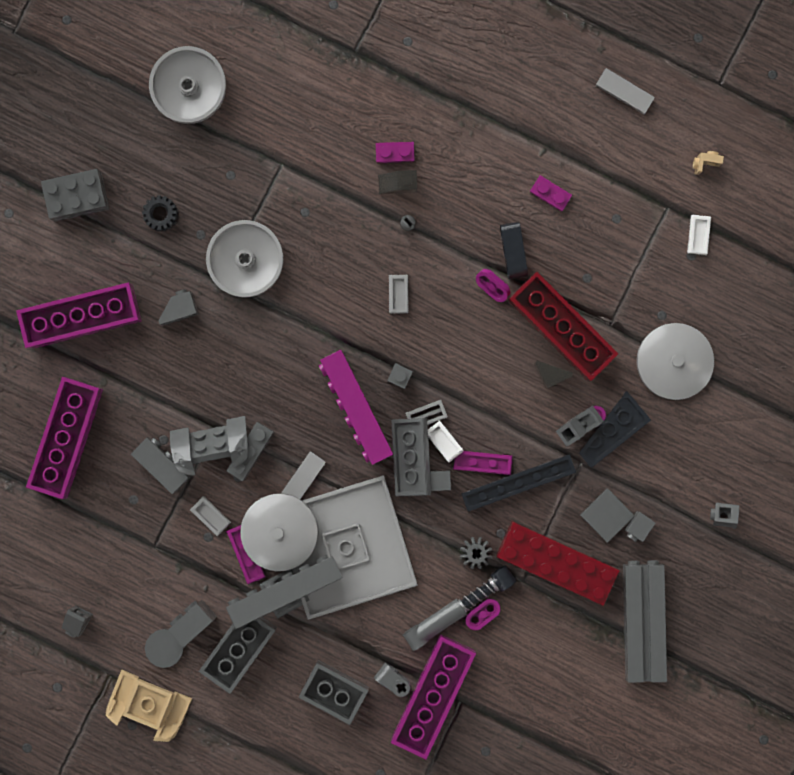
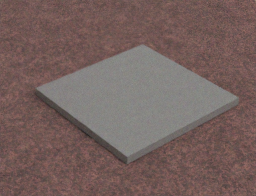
(366, 542)

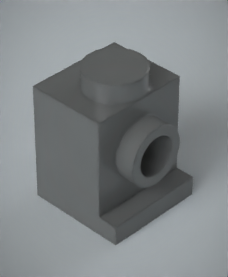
(729, 510)

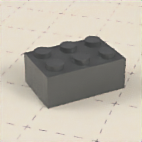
(75, 195)
(334, 692)

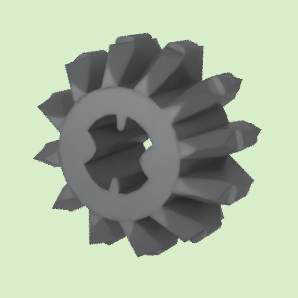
(469, 553)

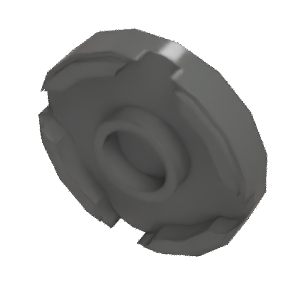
(163, 649)

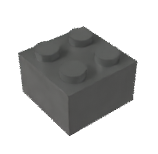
(195, 620)

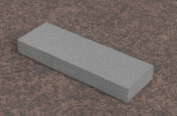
(625, 91)
(304, 476)

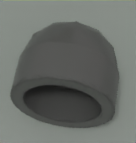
(404, 225)

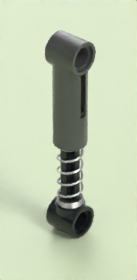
(455, 610)

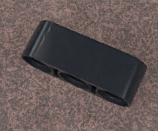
(513, 250)

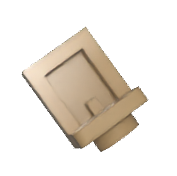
(710, 158)

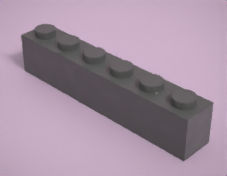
(284, 592)

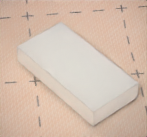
(699, 235)
(444, 441)

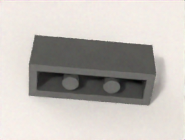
(257, 441)
(160, 464)

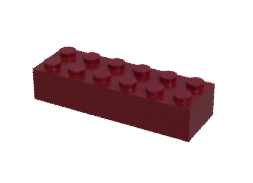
(563, 327)
(557, 563)

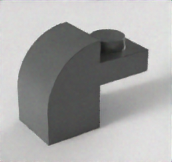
(579, 426)

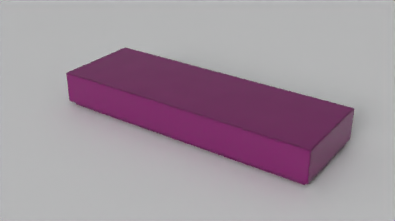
(483, 462)
(251, 571)

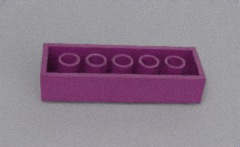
(78, 315)
(356, 406)
(64, 438)
(433, 696)

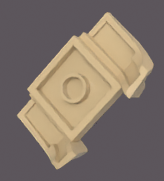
(147, 705)

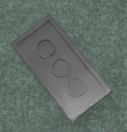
(411, 457)

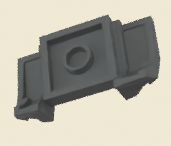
(209, 445)

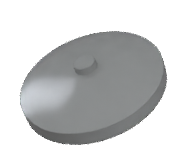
(187, 85)
(244, 258)
(675, 361)
(279, 532)

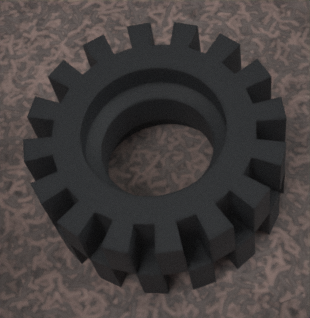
(156, 202)

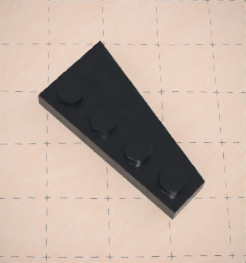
(618, 427)

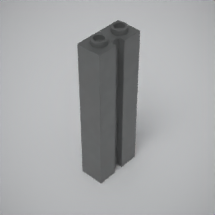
(644, 622)

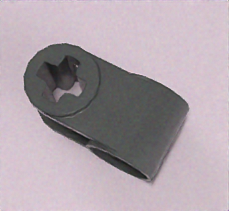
(390, 677)

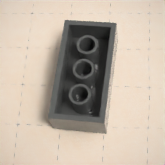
(236, 653)

